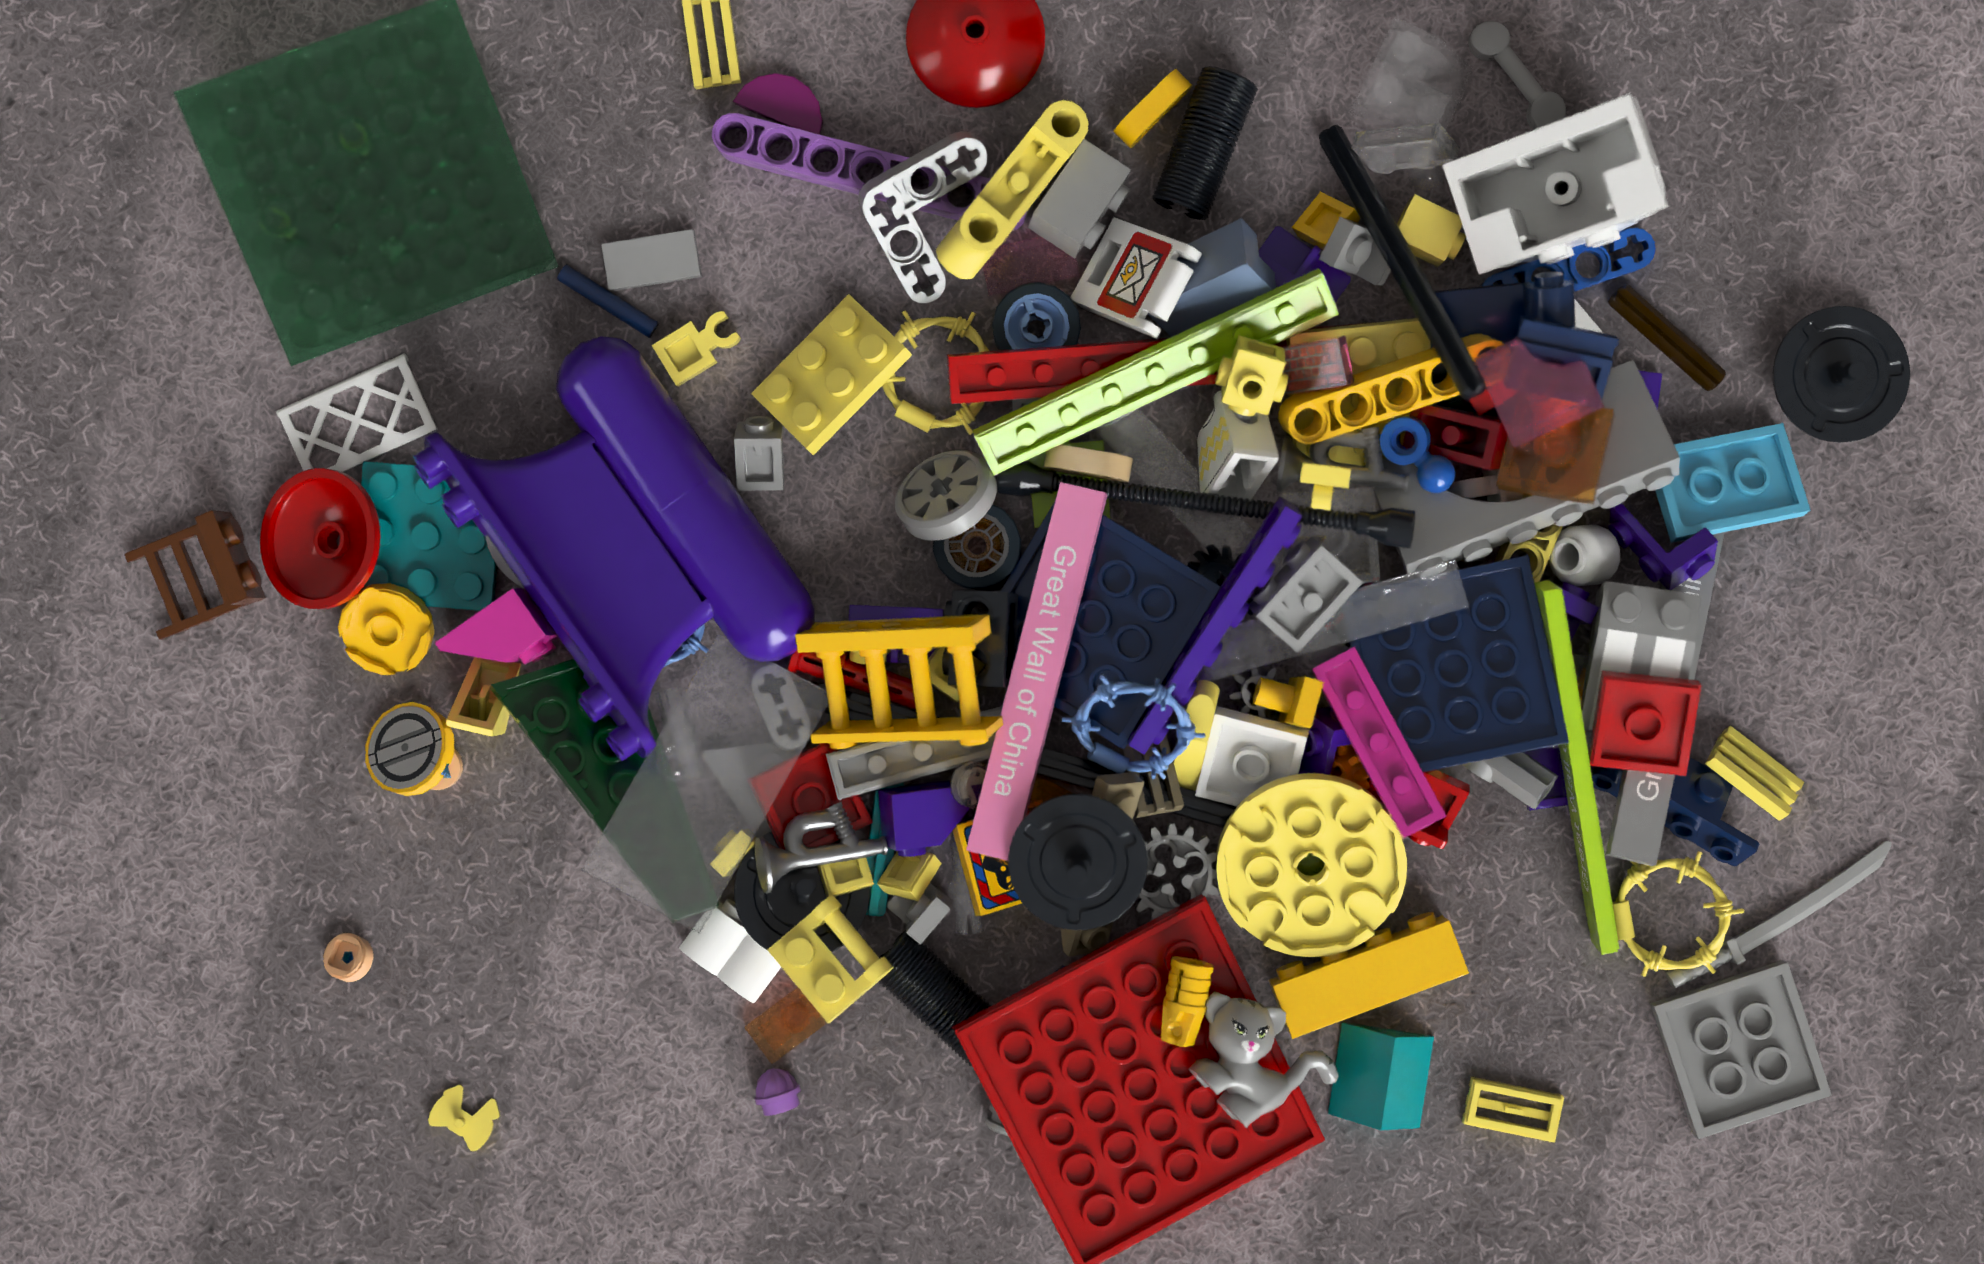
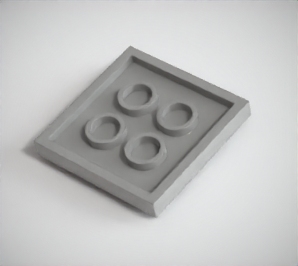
(1740, 1049)

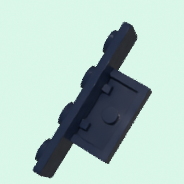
(1694, 811)

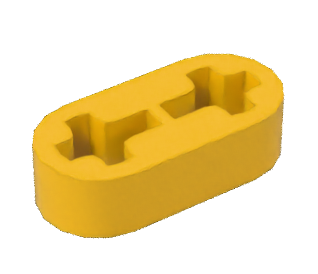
(1152, 108)

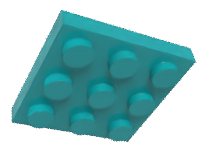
(423, 546)

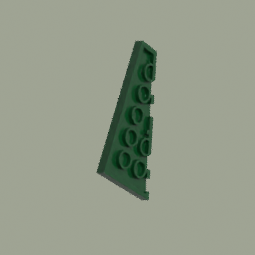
(570, 742)

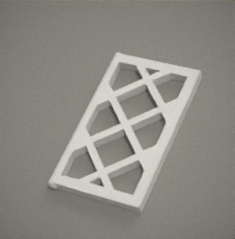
(366, 381)

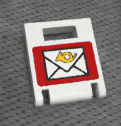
(1135, 276)

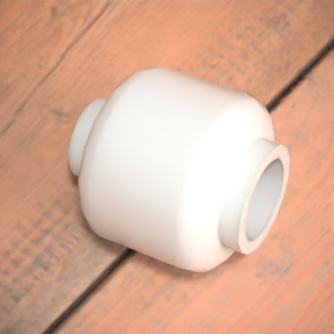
(1585, 555)

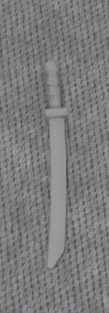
(1735, 947)

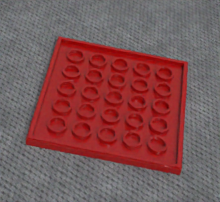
(1109, 1109)

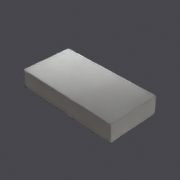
(651, 260)

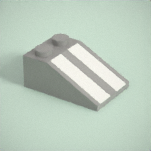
(1639, 634)

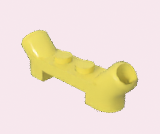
(1013, 189)

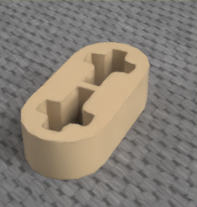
(1089, 463)

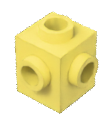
(1252, 377)

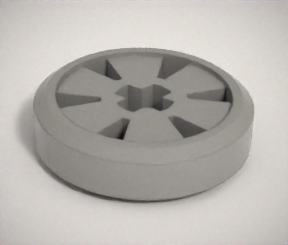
(945, 495)

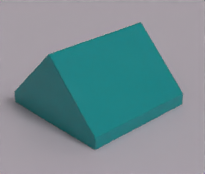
(1380, 1077)

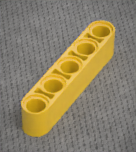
(1371, 388)

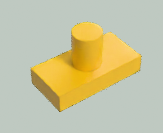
(1294, 700)

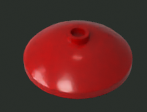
(975, 69)
(302, 536)

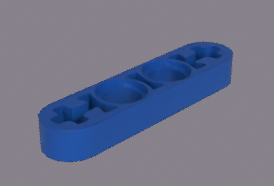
(1567, 266)

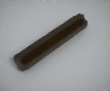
(1667, 337)

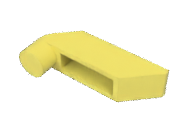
(1201, 711)

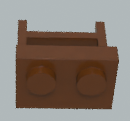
(228, 561)

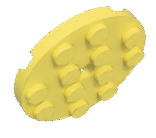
(1322, 911)

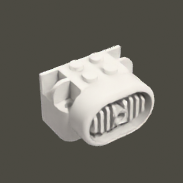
(1513, 195)

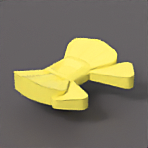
(474, 1129)

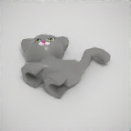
(1242, 1035)

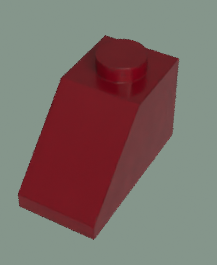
(1462, 435)

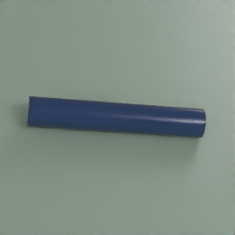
(607, 301)

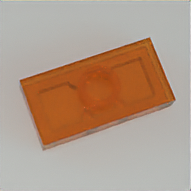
(785, 1025)

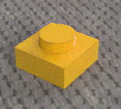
(1321, 218)

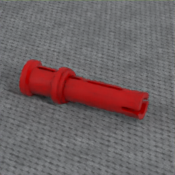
(855, 676)

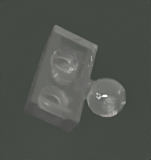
(1415, 148)

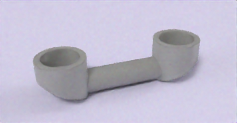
(1492, 41)

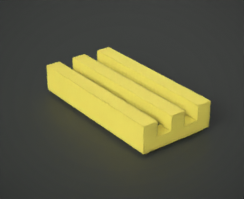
(716, 78)
(1756, 767)
(1474, 1101)

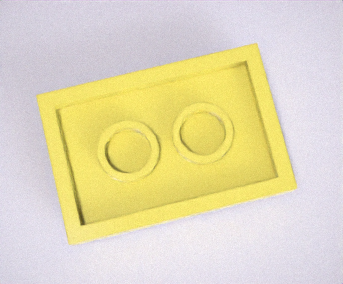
(831, 374)

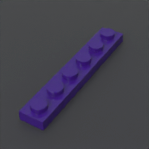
(1226, 610)

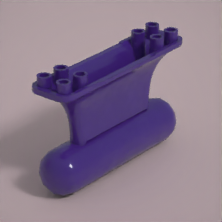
(626, 537)

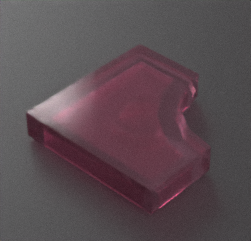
(1535, 394)

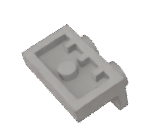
(1304, 593)

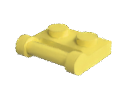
(818, 970)

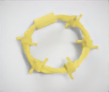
(914, 414)
(1655, 960)

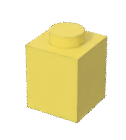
(1431, 230)

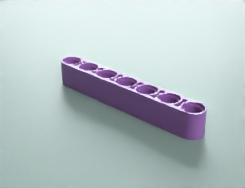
(808, 145)

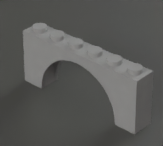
(1461, 528)

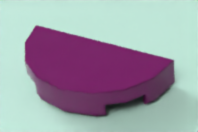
(782, 101)

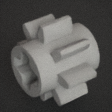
(1244, 695)

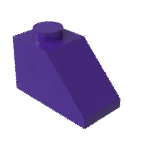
(918, 816)

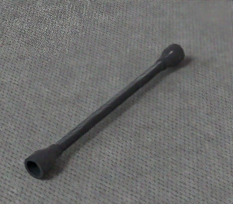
(1387, 526)

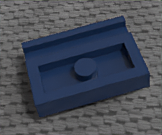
(1570, 344)

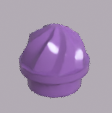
(777, 1092)

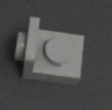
(1355, 252)
(759, 454)
(921, 915)

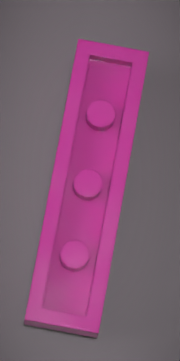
(1378, 743)

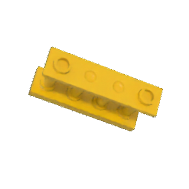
(915, 638)

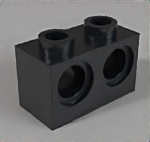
(997, 646)

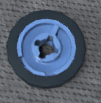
(1032, 303)

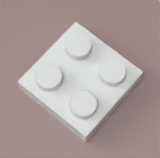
(1247, 754)

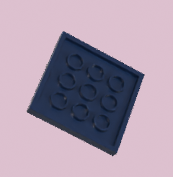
(1128, 626)
(1472, 678)

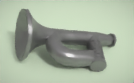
(1371, 474)
(776, 862)

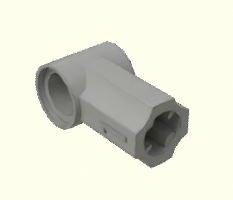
(1518, 775)

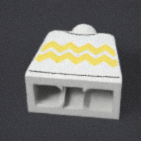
(1234, 452)

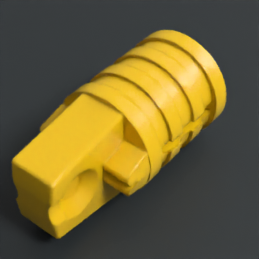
(1185, 1000)

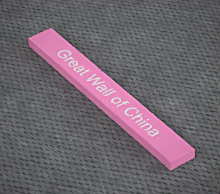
(1037, 669)

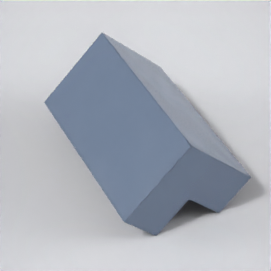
(1222, 278)

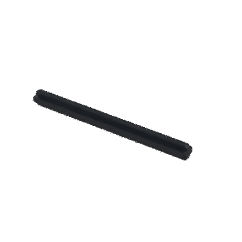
(1402, 263)

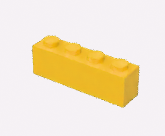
(1368, 975)

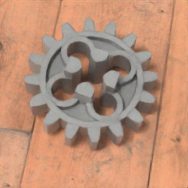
(1182, 848)

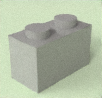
(1079, 199)

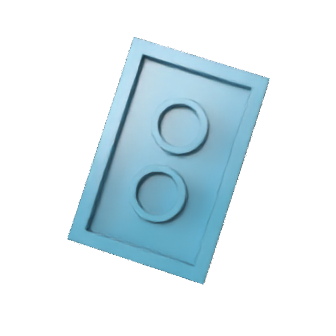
(1733, 483)

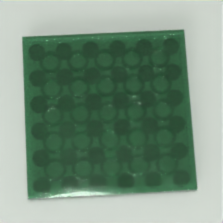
(368, 179)

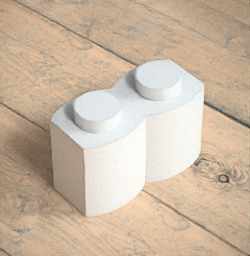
(731, 953)

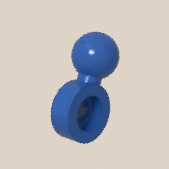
(1434, 472)

